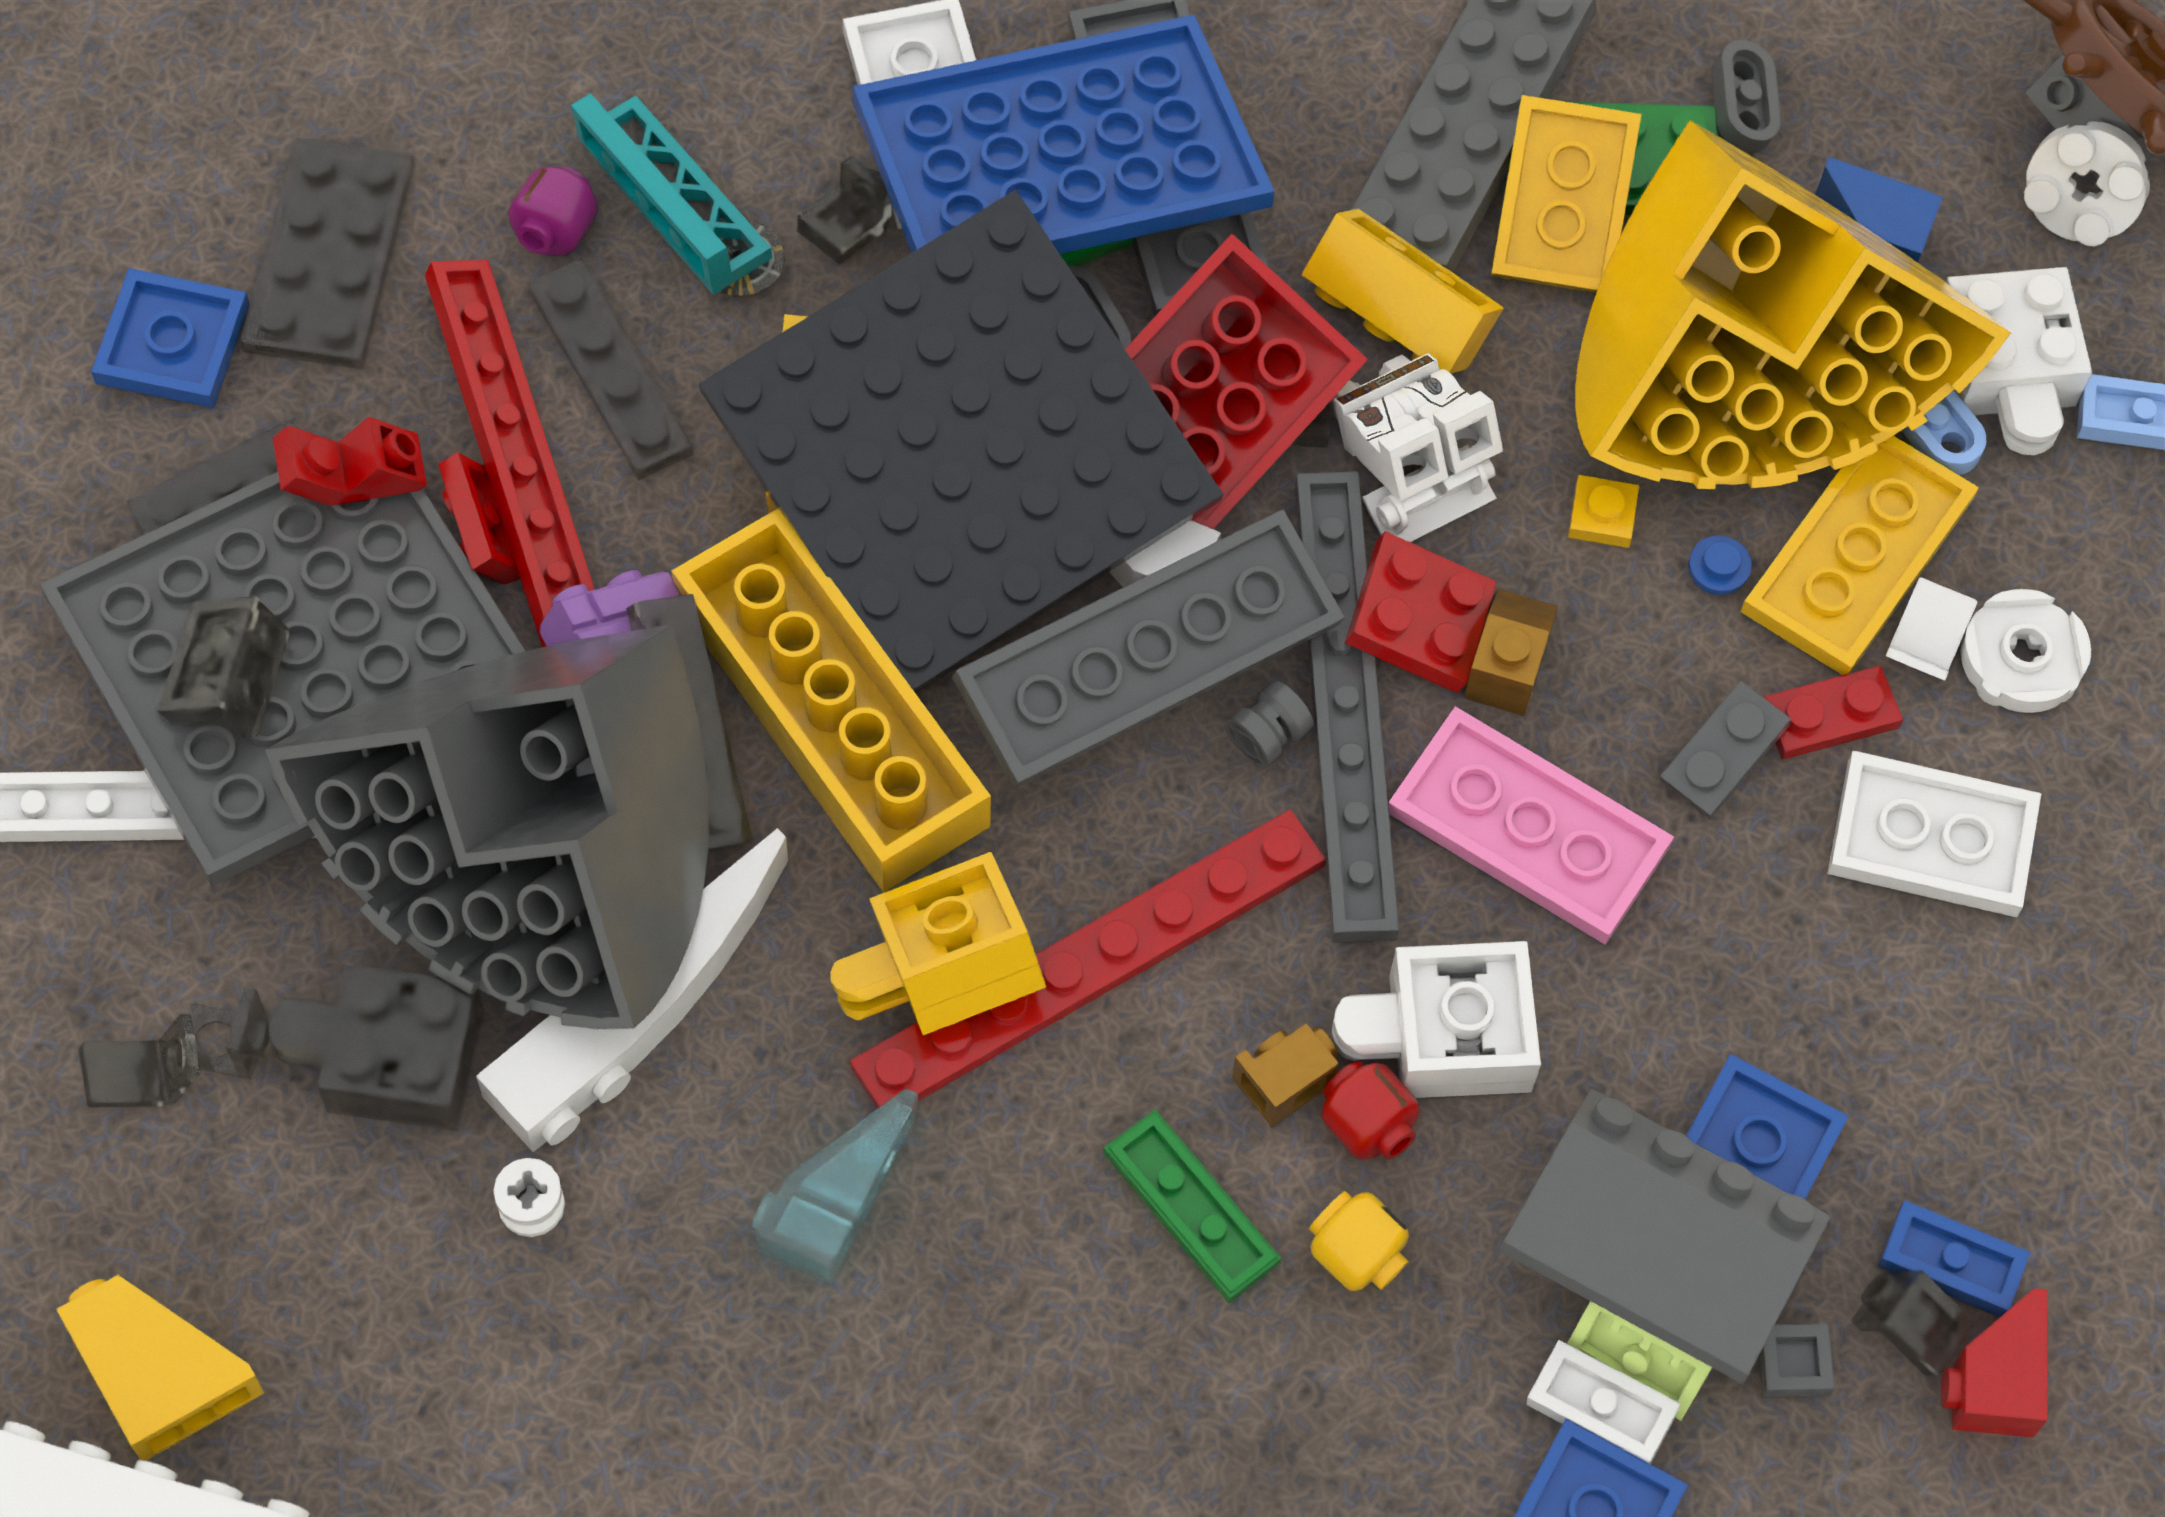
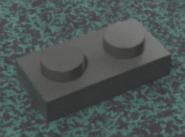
(1725, 750)

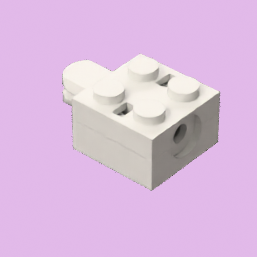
(2040, 362)
(1452, 1020)

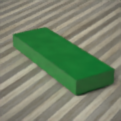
(1192, 1206)

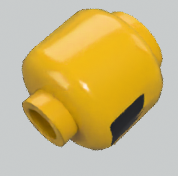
(1359, 1241)

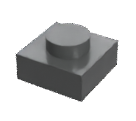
(1797, 1361)

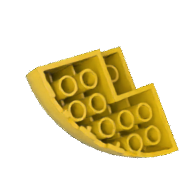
(1761, 330)

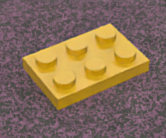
(1565, 193)

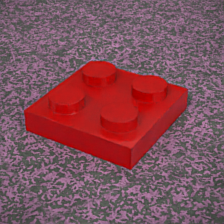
(1421, 612)

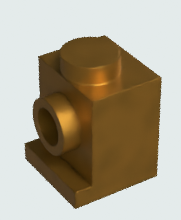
(1286, 1071)

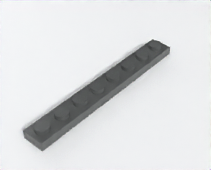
(1347, 720)

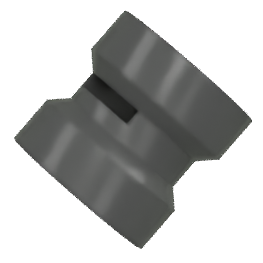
(1269, 724)

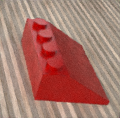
(1241, 368)

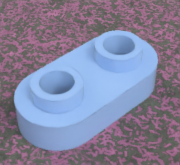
(1953, 423)

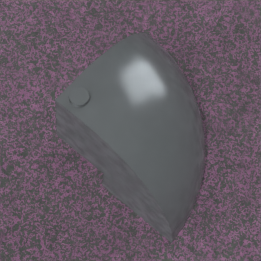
(523, 821)

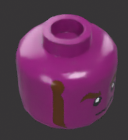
(555, 209)

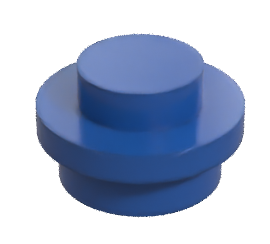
(1719, 565)

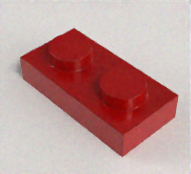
(478, 518)
(1836, 711)

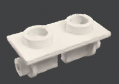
(1434, 505)

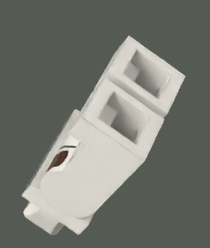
(1415, 418)

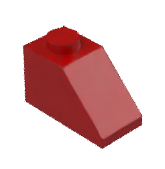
(2003, 1374)

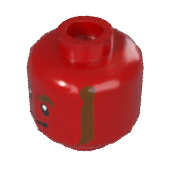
(1370, 1111)

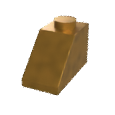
(1510, 652)

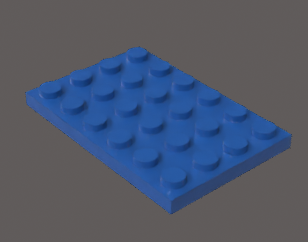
(1090, 131)

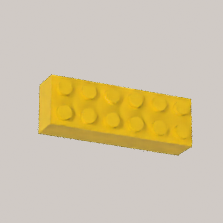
(833, 701)

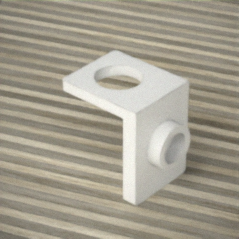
(1931, 628)

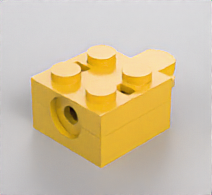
(947, 949)

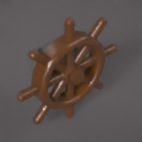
(2107, 69)

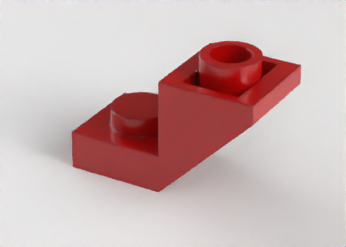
(362, 466)

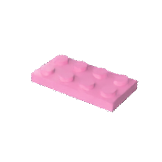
(1530, 825)

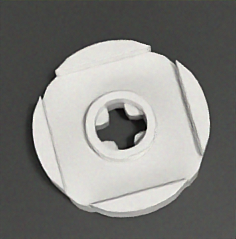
(2088, 216)
(2018, 684)

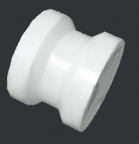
(533, 1212)

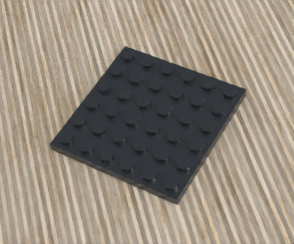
(961, 441)

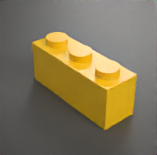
(1400, 291)

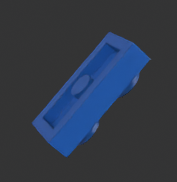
(1955, 1258)

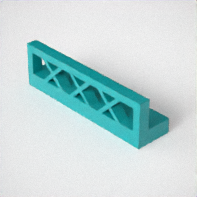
(664, 201)

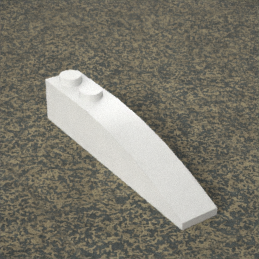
(564, 1069)

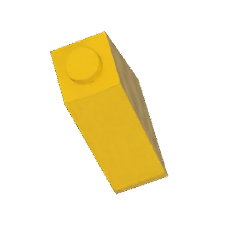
(154, 1365)

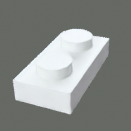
(1603, 1401)

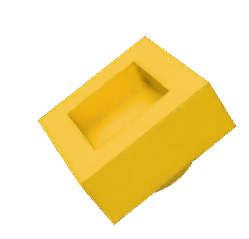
(1603, 511)

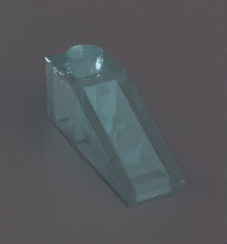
(830, 1195)

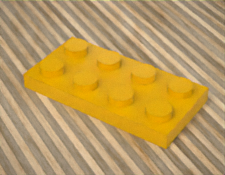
(1859, 553)

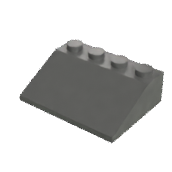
(1666, 1234)

